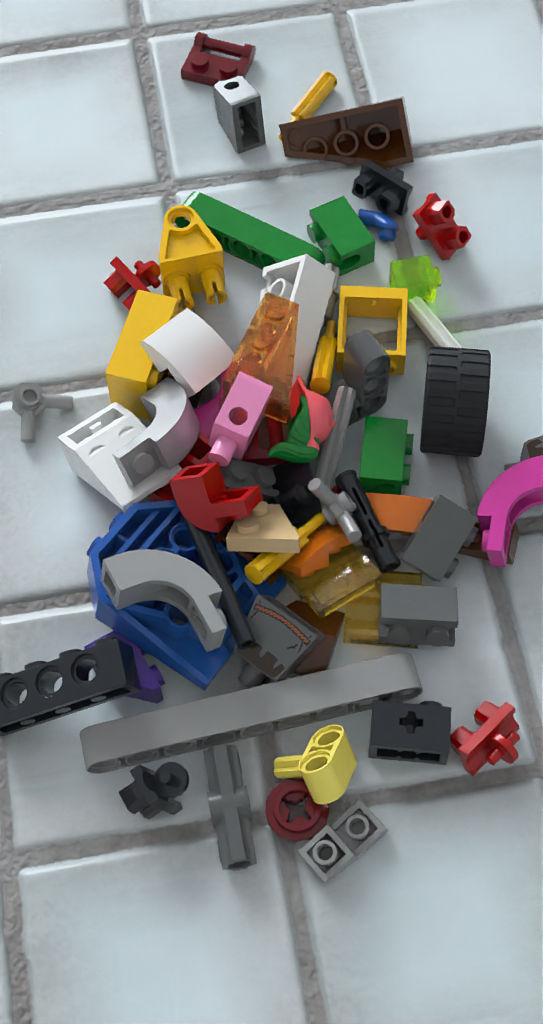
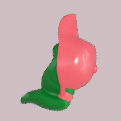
(308, 426)

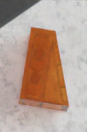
(269, 353)

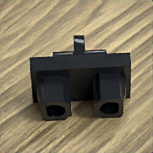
(384, 187)
(155, 790)

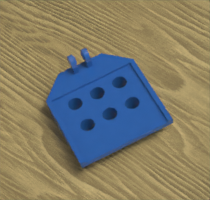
(150, 622)

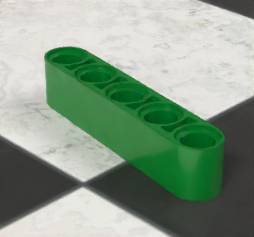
(246, 235)

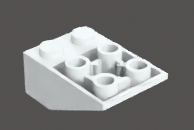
(90, 455)

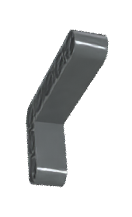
(365, 370)

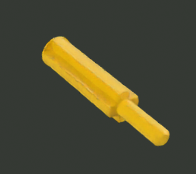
(314, 97)
(324, 360)
(269, 562)

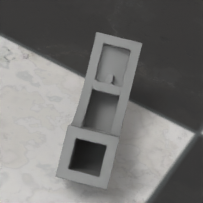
(166, 439)
(171, 579)

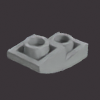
(343, 841)

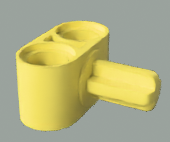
(323, 766)

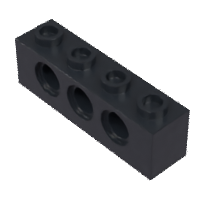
(115, 678)

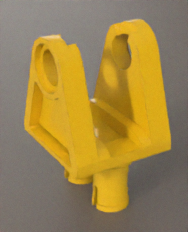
(190, 259)

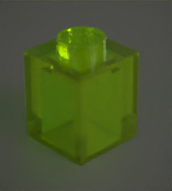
(417, 276)

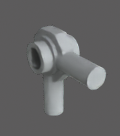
(30, 401)
(337, 509)

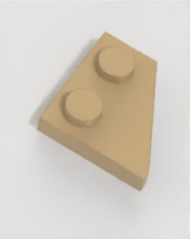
(264, 531)

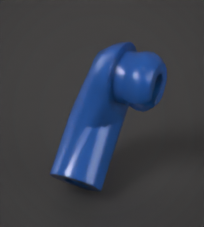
(381, 221)

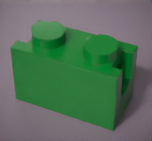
(341, 235)
(384, 455)

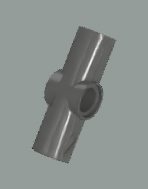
(229, 807)

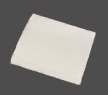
(189, 351)

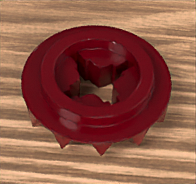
(277, 813)

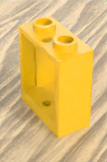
(388, 303)

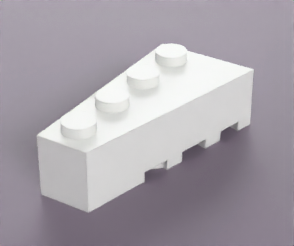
(310, 286)

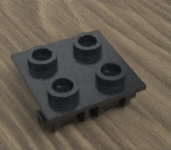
(294, 496)

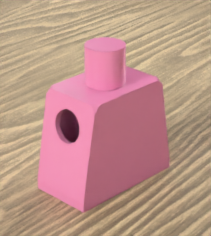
(238, 419)

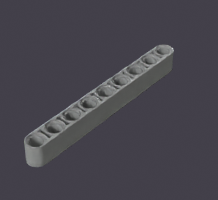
(248, 713)

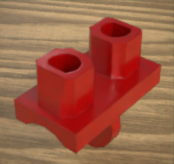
(439, 227)
(122, 279)
(491, 741)

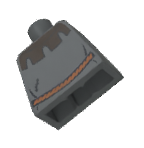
(238, 103)
(280, 644)

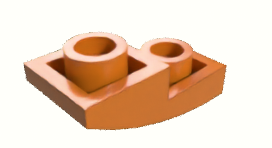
(399, 512)
(315, 555)

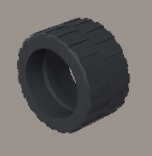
(455, 401)

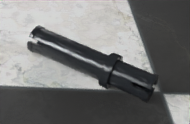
(373, 533)

